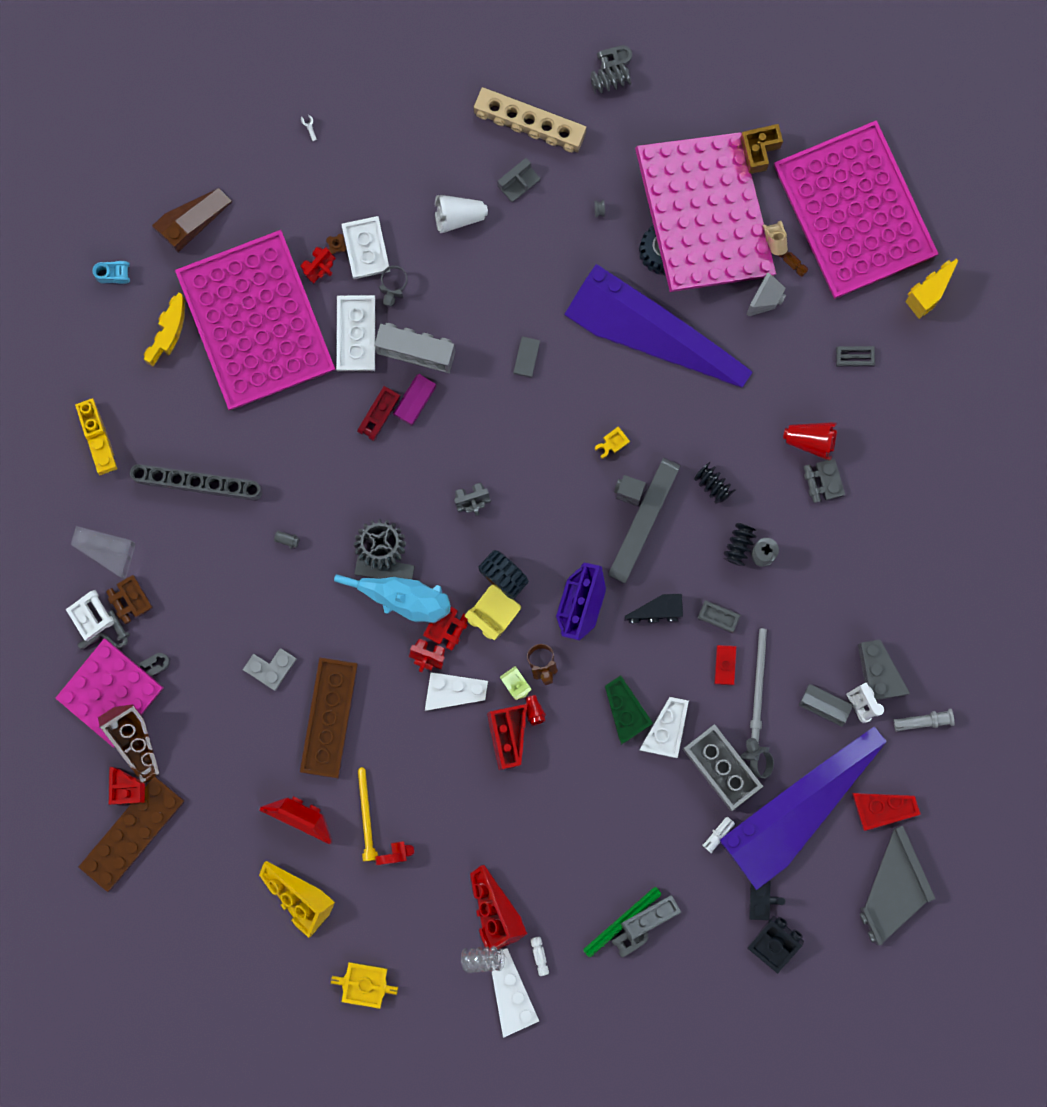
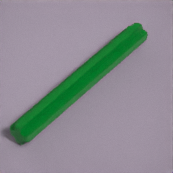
(616, 927)

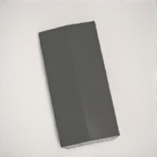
(825, 705)

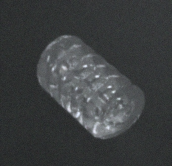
(482, 959)

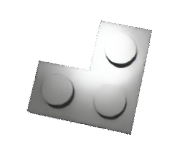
(272, 673)

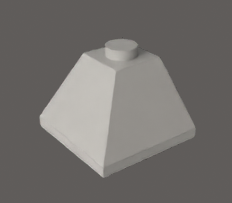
(767, 296)

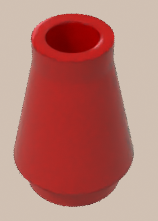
(535, 713)

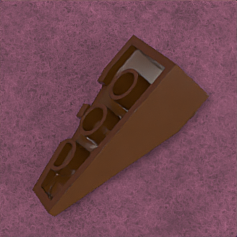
(187, 221)

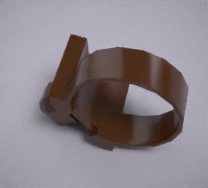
(546, 672)

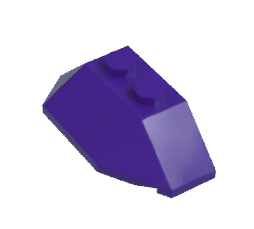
(581, 601)

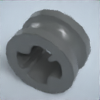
(599, 208)

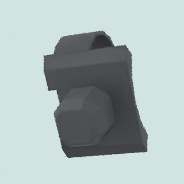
(389, 297)
(753, 752)

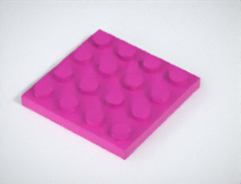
(107, 682)

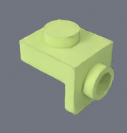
(515, 683)

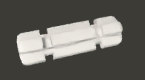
(539, 956)

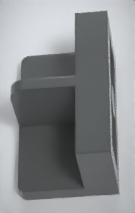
(518, 180)

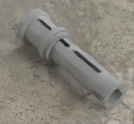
(933, 719)

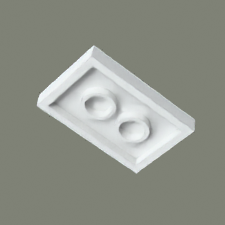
(365, 247)

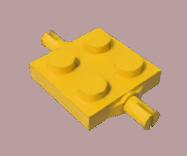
(364, 985)

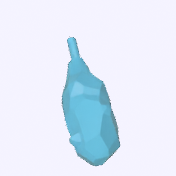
(403, 596)

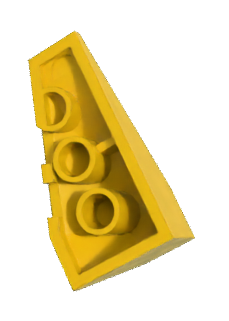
(304, 901)

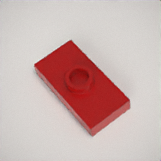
(725, 665)

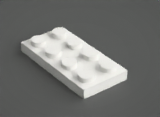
(356, 333)

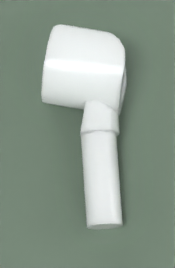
(309, 127)

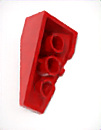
(498, 917)

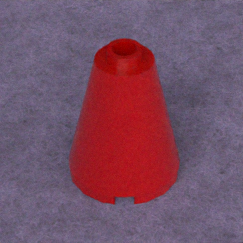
(812, 438)

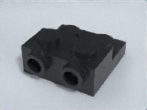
(776, 943)

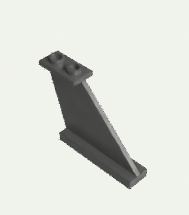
(897, 889)

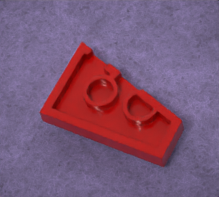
(882, 809)

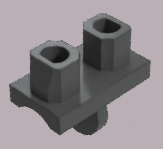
(472, 501)

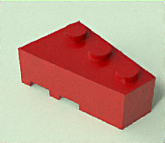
(507, 735)

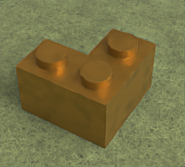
(757, 143)

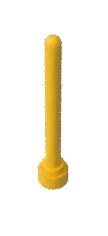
(369, 852)

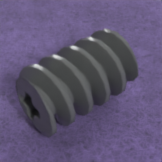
(610, 78)
(771, 549)

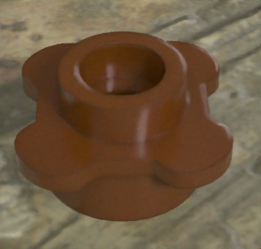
(341, 247)

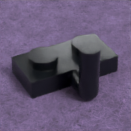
(760, 902)

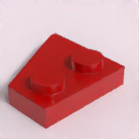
(124, 788)

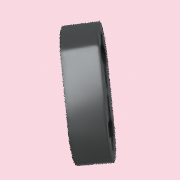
(152, 660)

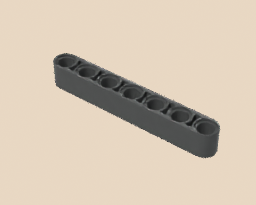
(188, 477)
(644, 520)

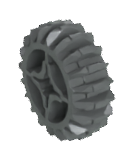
(369, 535)

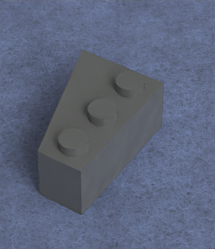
(880, 671)

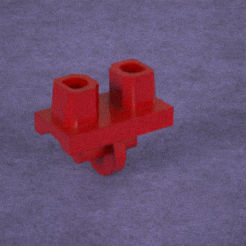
(319, 266)
(425, 658)

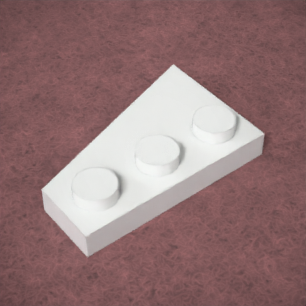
(453, 691)
(667, 730)

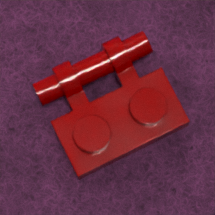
(438, 630)

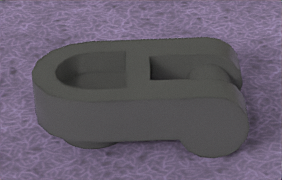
(620, 54)
(636, 943)

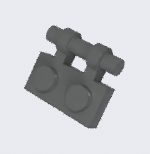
(829, 479)

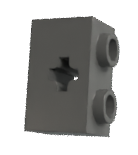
(629, 490)

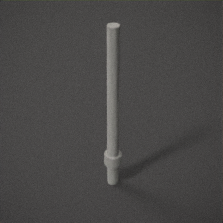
(756, 724)

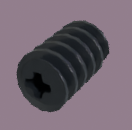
(713, 483)
(739, 544)

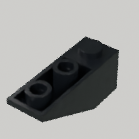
(663, 607)

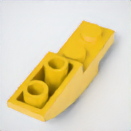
(172, 324)
(96, 436)

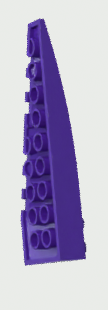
(628, 317)
(781, 828)

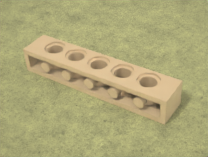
(524, 111)

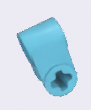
(116, 272)

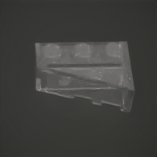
(106, 549)

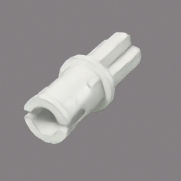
(722, 830)

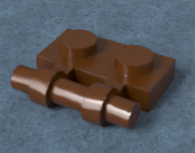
(134, 596)

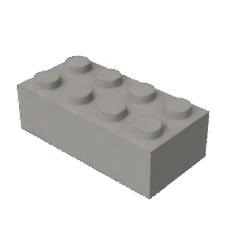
(415, 348)
(722, 767)

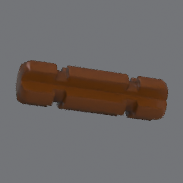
(794, 263)

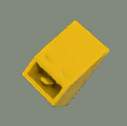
(926, 296)

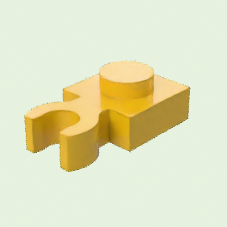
(614, 441)

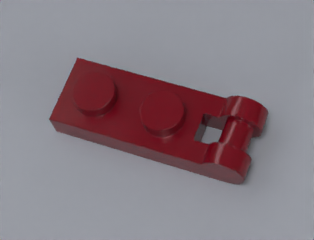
(379, 412)

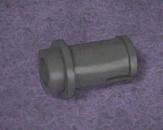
(287, 539)

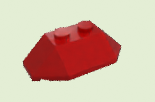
(300, 817)

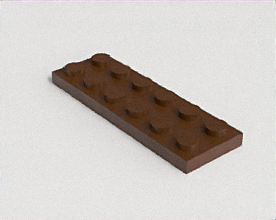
(328, 717)
(131, 835)

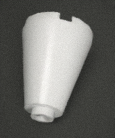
(458, 212)

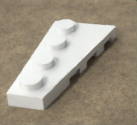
(512, 999)

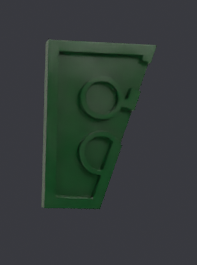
(626, 710)

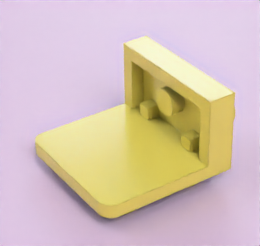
(493, 612)

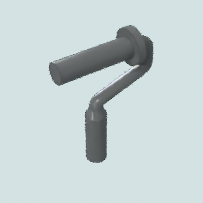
(118, 628)

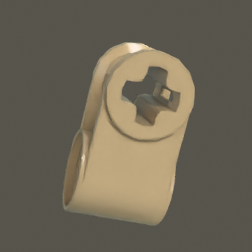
(776, 238)

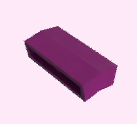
(414, 399)

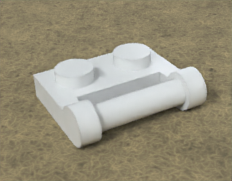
(84, 618)
(863, 696)

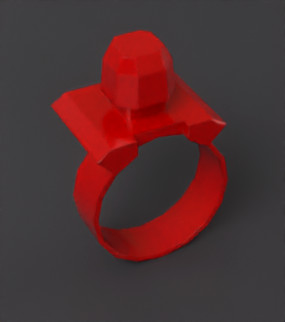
(399, 854)

